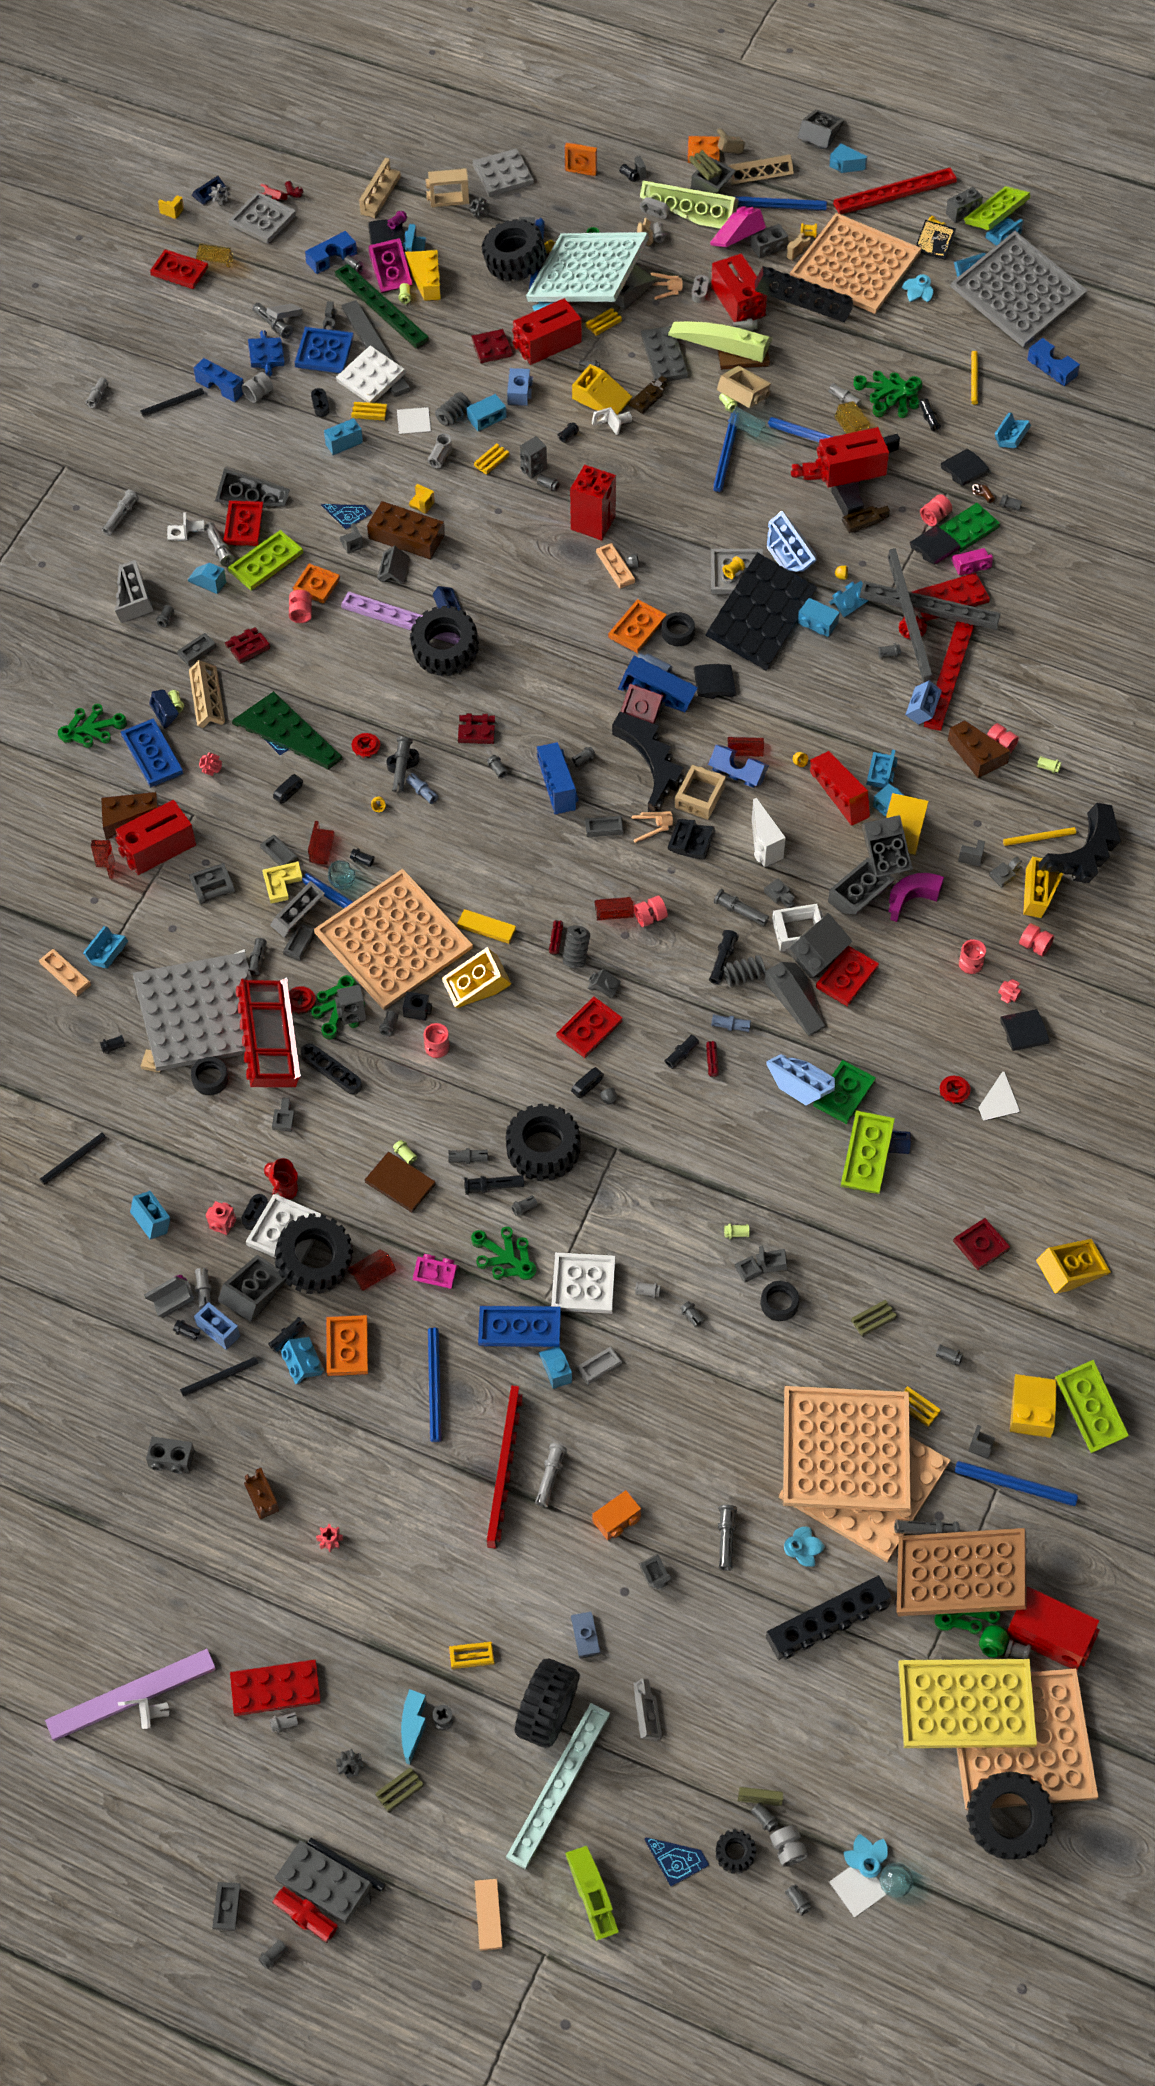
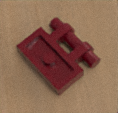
(249, 648)
(476, 733)

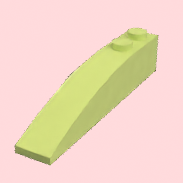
(694, 205)
(723, 338)

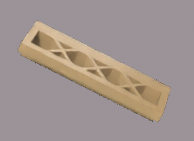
(757, 164)
(379, 189)
(202, 691)

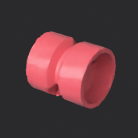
(936, 510)
(300, 606)
(1003, 737)
(650, 911)
(1035, 939)
(972, 956)
(436, 1040)

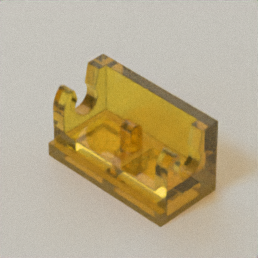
(215, 254)
(851, 417)

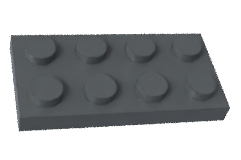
(664, 354)
(323, 1882)

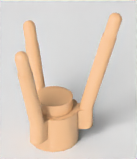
(673, 284)
(663, 819)

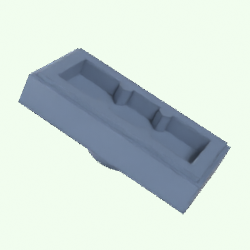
(585, 1634)

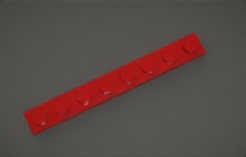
(894, 191)
(950, 672)
(503, 1474)

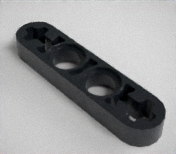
(331, 1068)

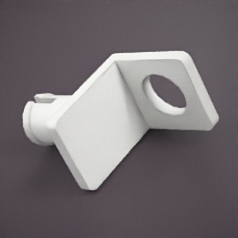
(612, 419)
(185, 528)
(148, 1712)

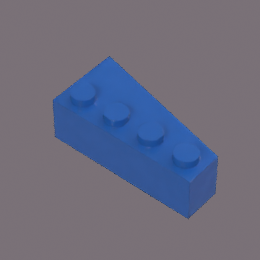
(648, 676)
(557, 778)

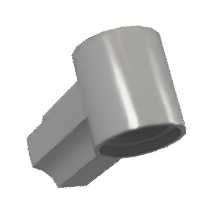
(440, 451)

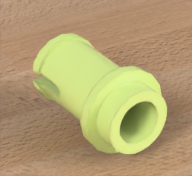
(404, 296)
(729, 403)
(175, 698)
(1049, 764)
(404, 1151)
(736, 1231)

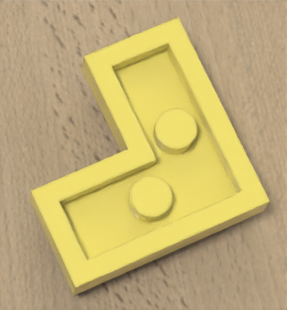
(278, 877)

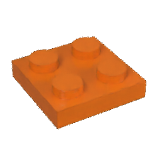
(706, 143)
(581, 159)
(317, 582)

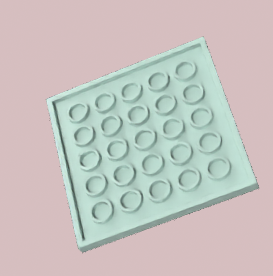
(587, 267)

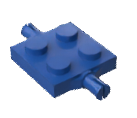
(266, 352)

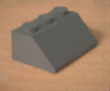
(858, 888)

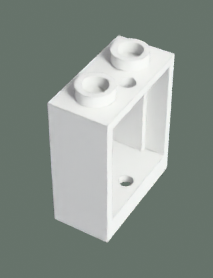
(789, 915)

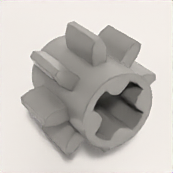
(224, 194)

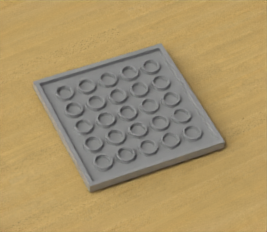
(1018, 288)
(192, 1010)

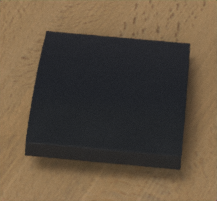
(381, 232)
(965, 467)
(934, 545)
(714, 680)
(691, 839)
(1024, 1030)

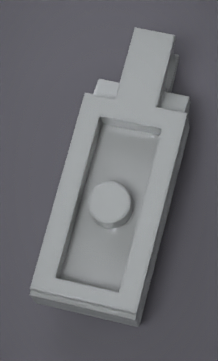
(647, 1711)

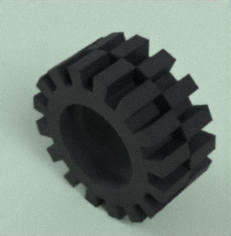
(735, 1864)

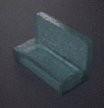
(746, 422)

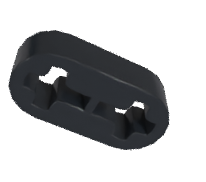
(320, 402)
(410, 763)
(288, 788)
(587, 1082)
(251, 1209)

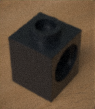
(414, 999)

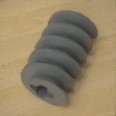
(452, 408)
(576, 946)
(744, 969)

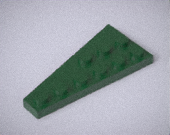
(285, 728)

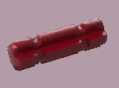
(556, 937)
(712, 1059)

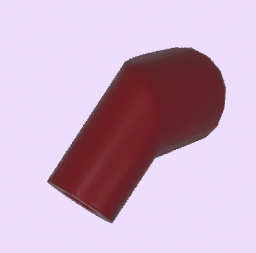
(297, 193)

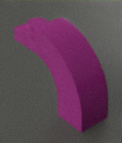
(914, 886)

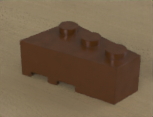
(977, 749)
(125, 808)

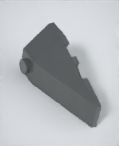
(245, 487)
(795, 994)

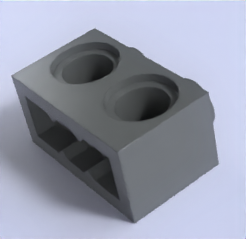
(963, 204)
(769, 241)
(533, 457)
(350, 1004)
(172, 1450)

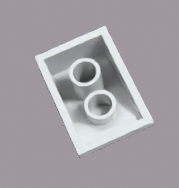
(767, 837)

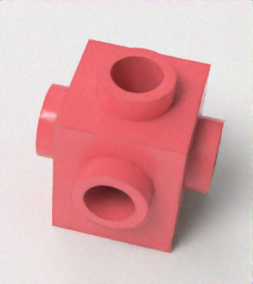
(221, 1217)

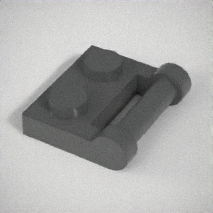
(210, 878)

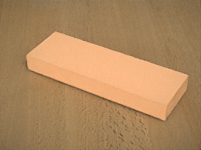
(615, 565)
(65, 972)
(488, 1914)

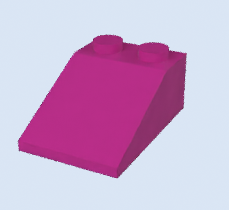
(739, 226)
(389, 265)

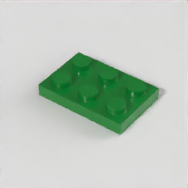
(970, 526)
(850, 1090)

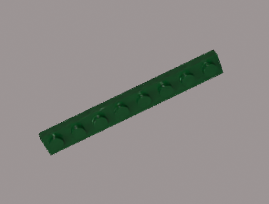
(382, 306)

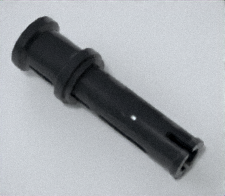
(725, 949)
(483, 1184)

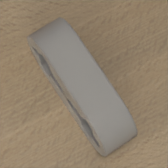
(654, 208)
(700, 288)

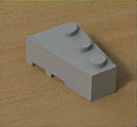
(132, 593)

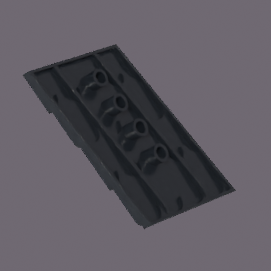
(761, 611)

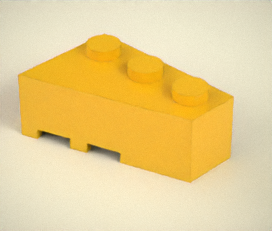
(425, 272)
(1039, 888)

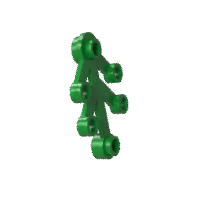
(904, 388)
(880, 408)
(89, 727)
(331, 1025)
(505, 1256)
(961, 1624)

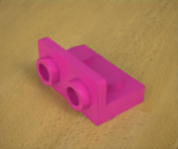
(972, 561)
(434, 1271)

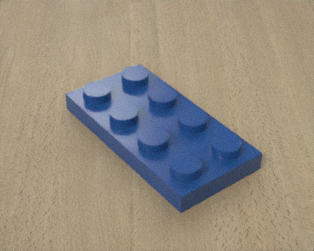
(151, 753)
(519, 1326)

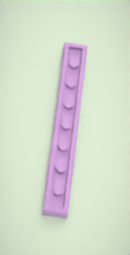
(388, 614)
(144, 1687)

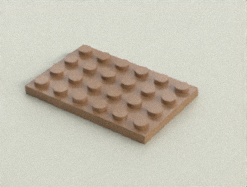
(961, 1572)

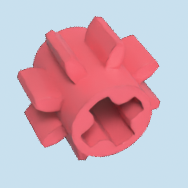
(210, 764)
(1010, 991)
(323, 1538)

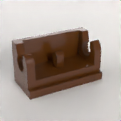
(261, 1494)

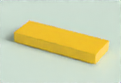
(486, 926)

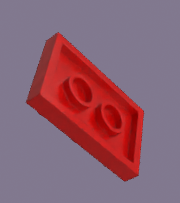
(179, 269)
(243, 523)
(847, 975)
(589, 1027)

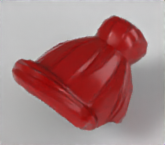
(282, 1177)

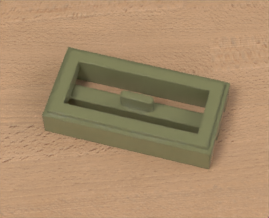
(707, 164)
(887, 1309)
(409, 1772)
(755, 1795)

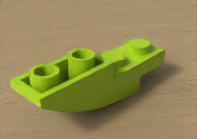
(592, 1892)

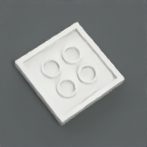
(370, 375)
(271, 1223)
(583, 1282)

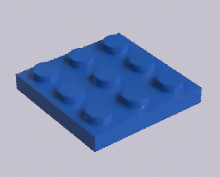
(324, 350)

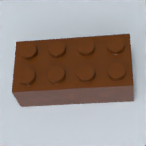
(406, 530)

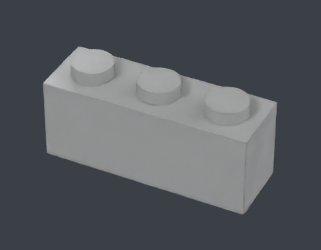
(297, 909)

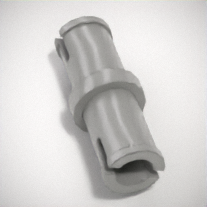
(97, 392)
(843, 395)
(203, 1287)

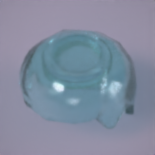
(341, 875)
(896, 1880)

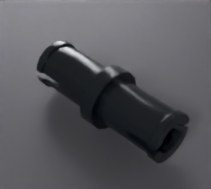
(929, 414)
(681, 1051)
(287, 1334)

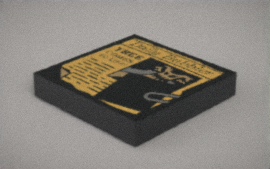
(935, 239)

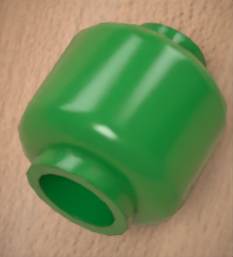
(994, 1641)

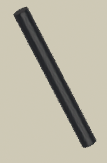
(171, 402)
(73, 1158)
(219, 1376)
(377, 1884)

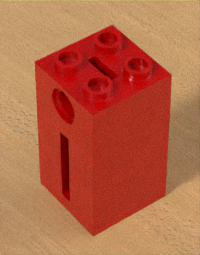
(738, 292)
(547, 331)
(852, 457)
(593, 502)
(155, 837)
(1054, 1629)

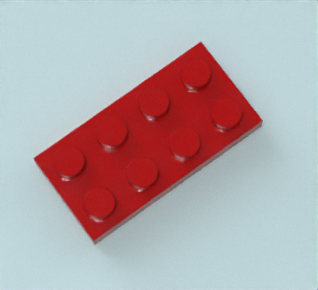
(962, 590)
(275, 1687)

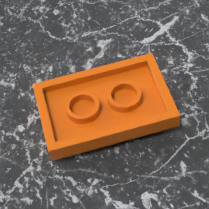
(637, 626)
(347, 1345)

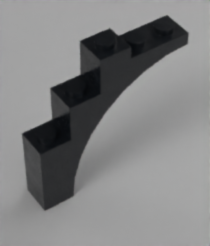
(848, 495)
(645, 739)
(1101, 838)

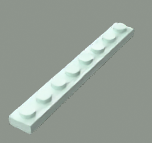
(557, 1786)

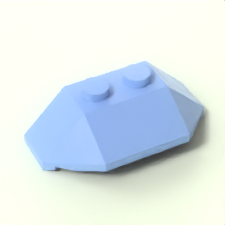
(789, 545)
(800, 1078)

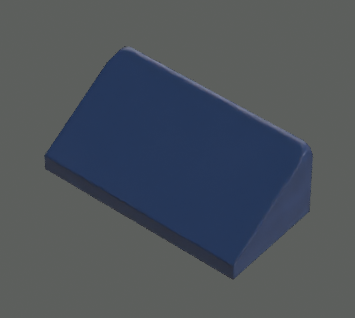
(202, 193)
(445, 597)
(163, 707)
(900, 1142)

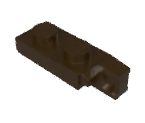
(649, 395)
(865, 518)

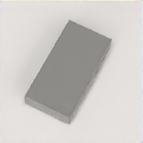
(284, 311)
(599, 1365)

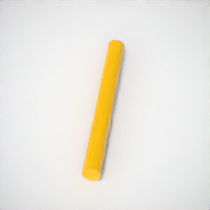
(974, 377)
(1039, 836)

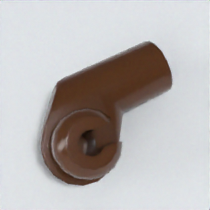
(983, 491)

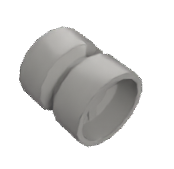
(257, 387)
(788, 1844)

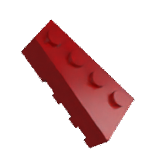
(841, 787)

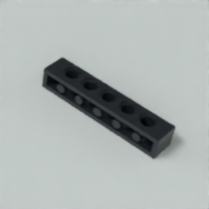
(803, 294)
(873, 1589)

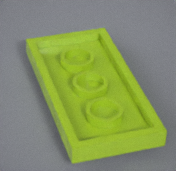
(997, 208)
(265, 560)
(867, 1152)
(1091, 1406)

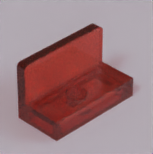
(746, 746)
(320, 845)
(103, 855)
(614, 908)
(372, 1269)

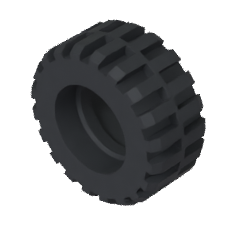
(510, 236)
(438, 622)
(543, 1164)
(318, 1229)
(546, 1703)
(1040, 1810)

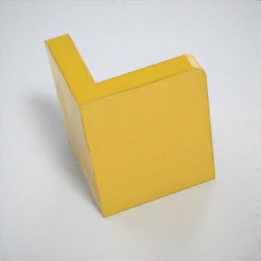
(171, 209)
(423, 499)

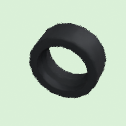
(678, 639)
(206, 1063)
(779, 1286)

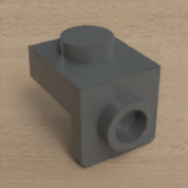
(604, 983)
(772, 1260)
(655, 1572)

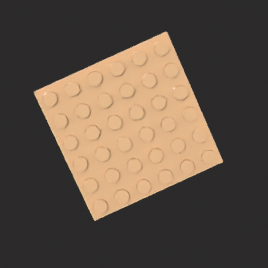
(856, 262)
(393, 939)
(846, 1449)
(875, 1528)
(1062, 1750)

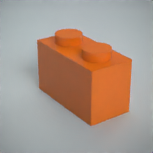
(617, 1515)

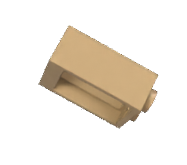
(447, 177)
(744, 386)
(696, 806)

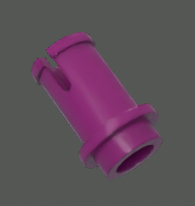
(399, 218)

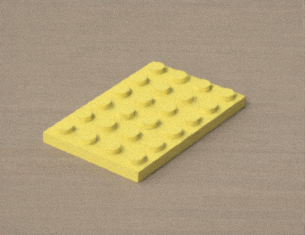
(967, 1703)

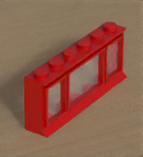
(268, 1033)

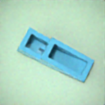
(412, 1723)

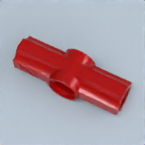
(305, 1914)

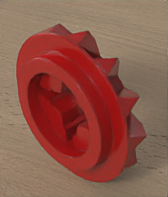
(904, 630)
(365, 739)
(308, 999)
(958, 1083)

